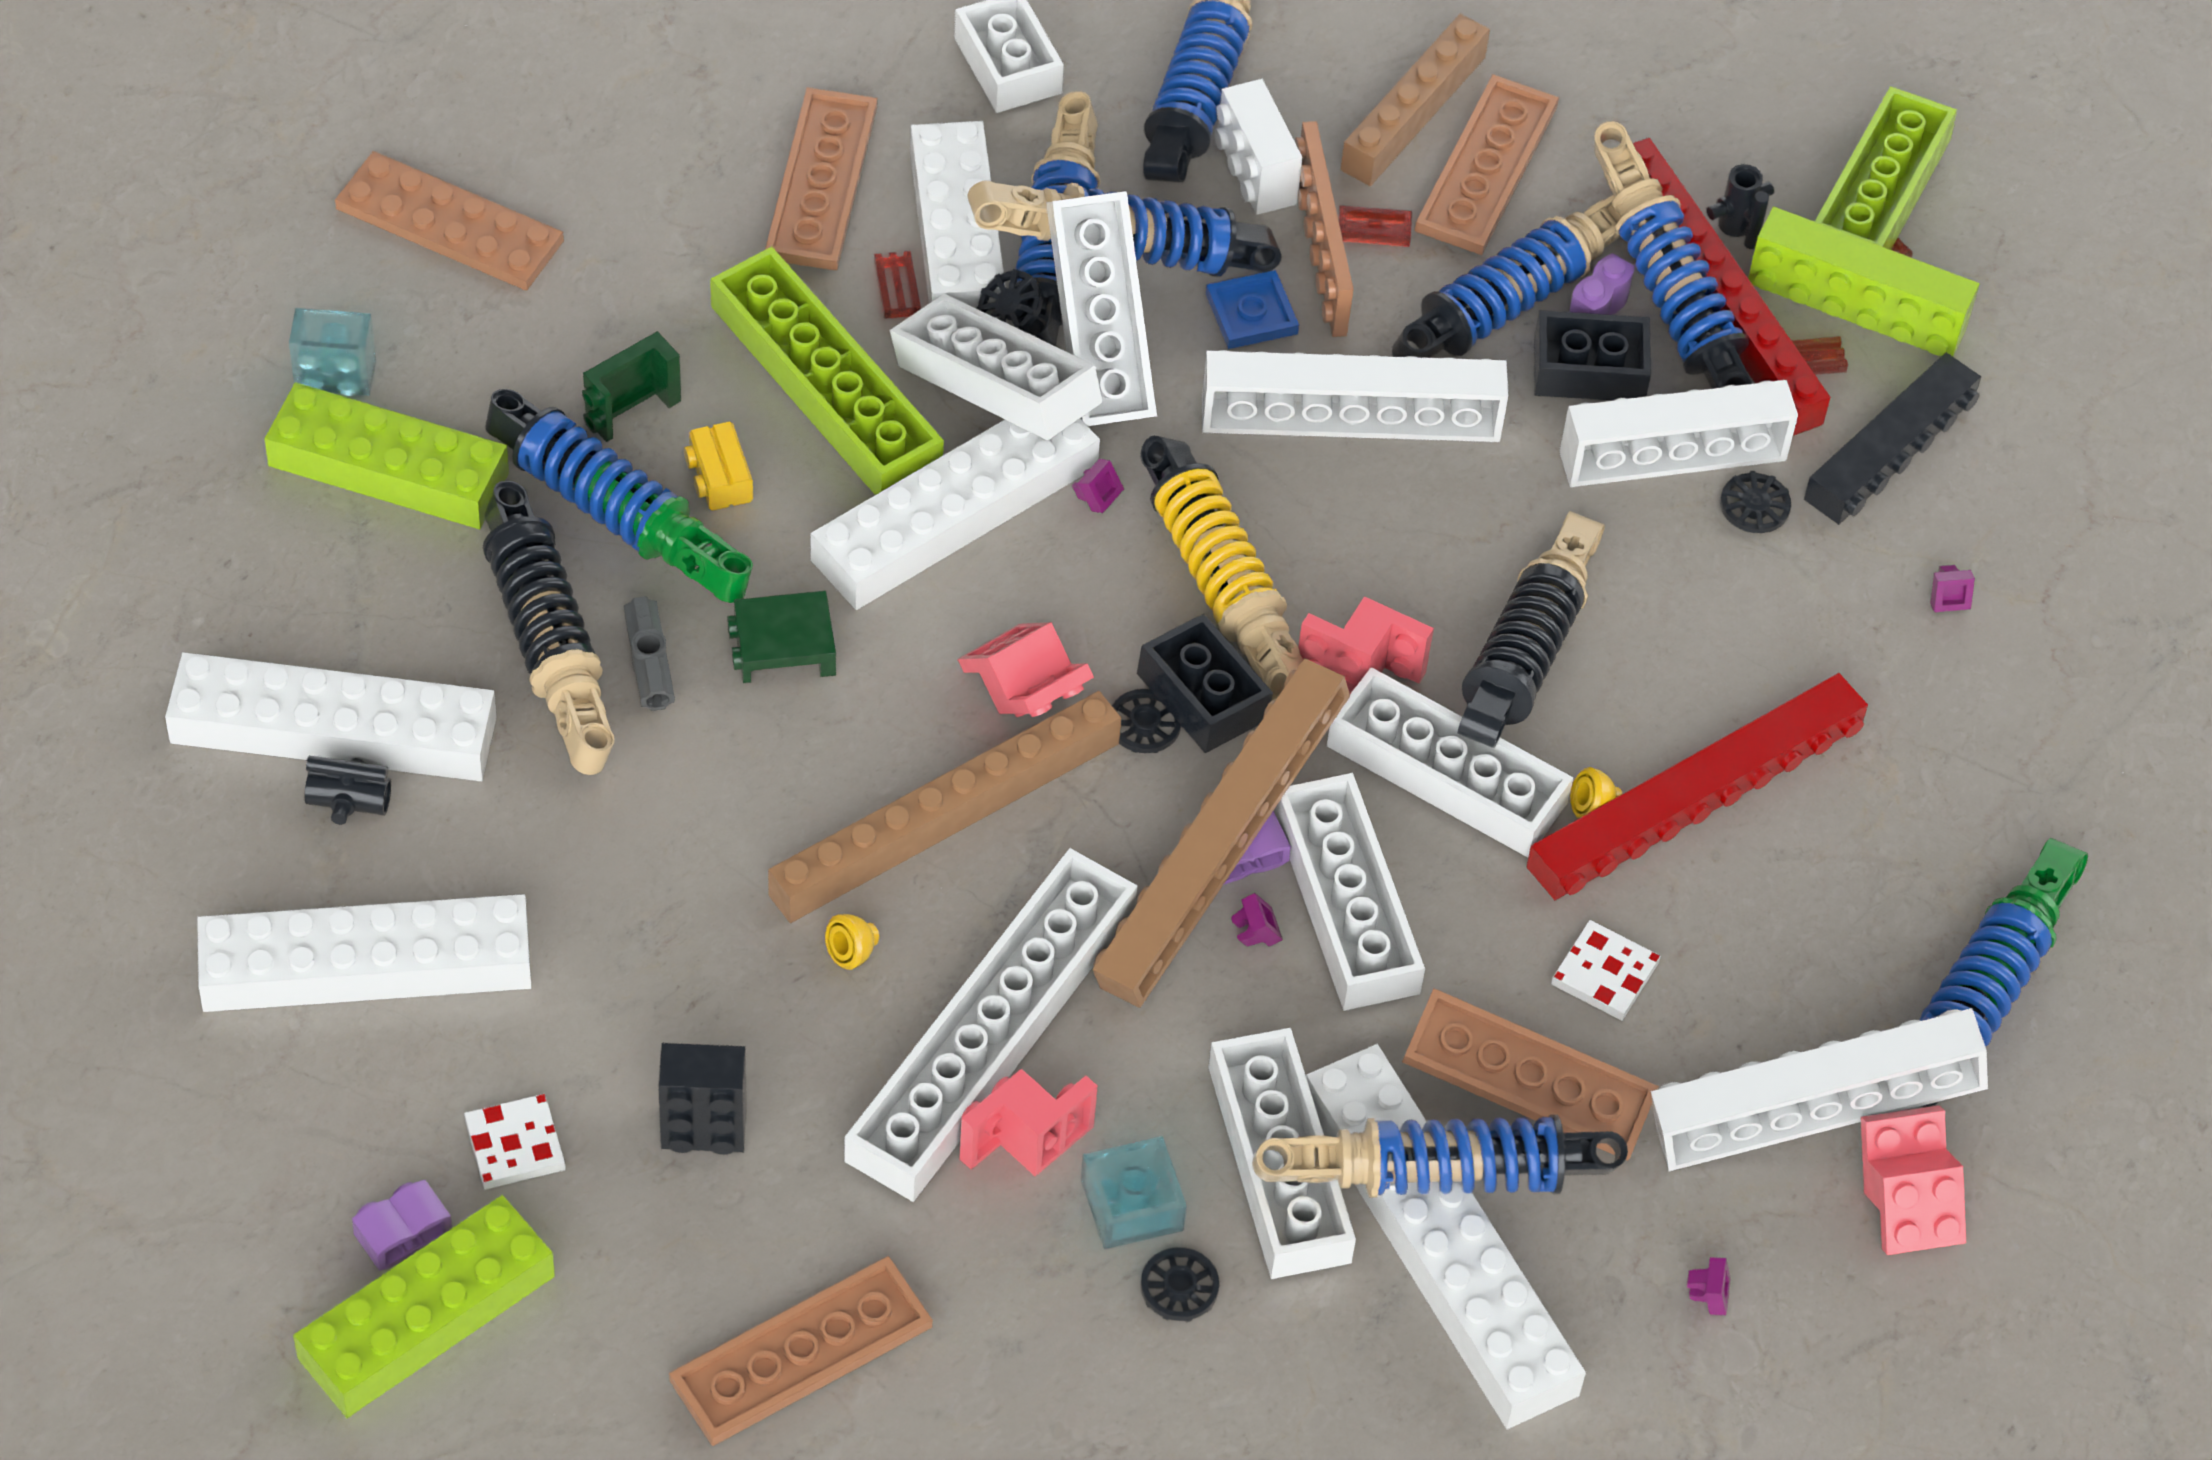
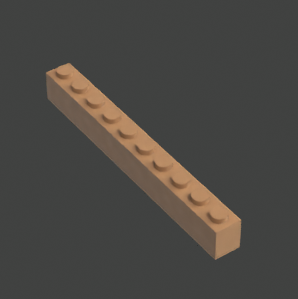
(943, 807)
(1221, 832)

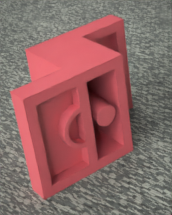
(1371, 638)
(1026, 669)
(1027, 1121)
(1913, 1180)

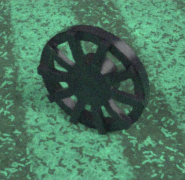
(1010, 301)
(1755, 502)
(1145, 722)
(1179, 1284)

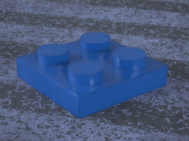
(1252, 309)

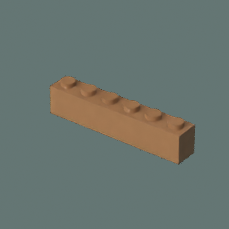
(1414, 100)

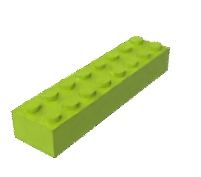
(824, 370)

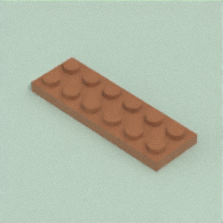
(1486, 164)
(822, 178)
(449, 220)
(1323, 228)
(1527, 1071)
(800, 1350)

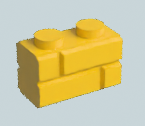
(719, 465)

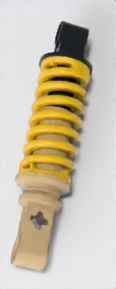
(1221, 559)

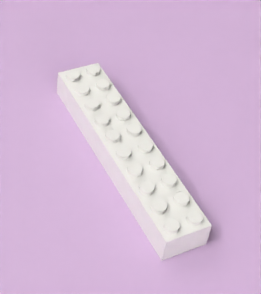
(989, 1024)
(1455, 1256)

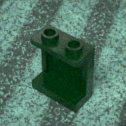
(628, 379)
(782, 633)

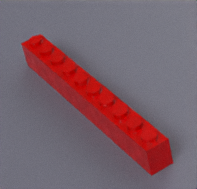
(1770, 350)
(1696, 787)

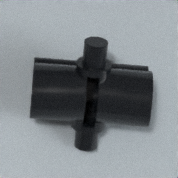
(1743, 204)
(347, 787)

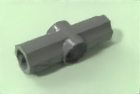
(650, 669)

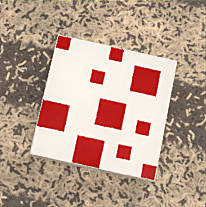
(1605, 970)
(514, 1141)

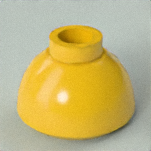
(1591, 790)
(850, 940)

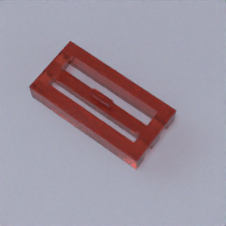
(1376, 229)
(894, 263)
(1823, 349)

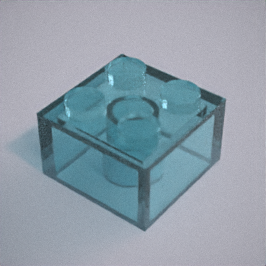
(333, 350)
(1133, 1192)

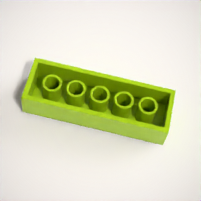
(1889, 168)
(1862, 282)
(386, 455)
(424, 1306)

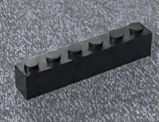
(1893, 439)

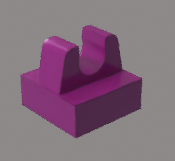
(1099, 486)
(1952, 589)
(1260, 922)
(1711, 1285)

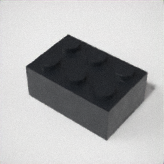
(1591, 356)
(1204, 683)
(702, 1098)

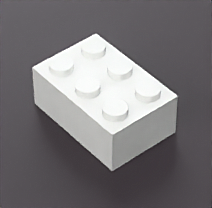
(1008, 52)
(1258, 147)

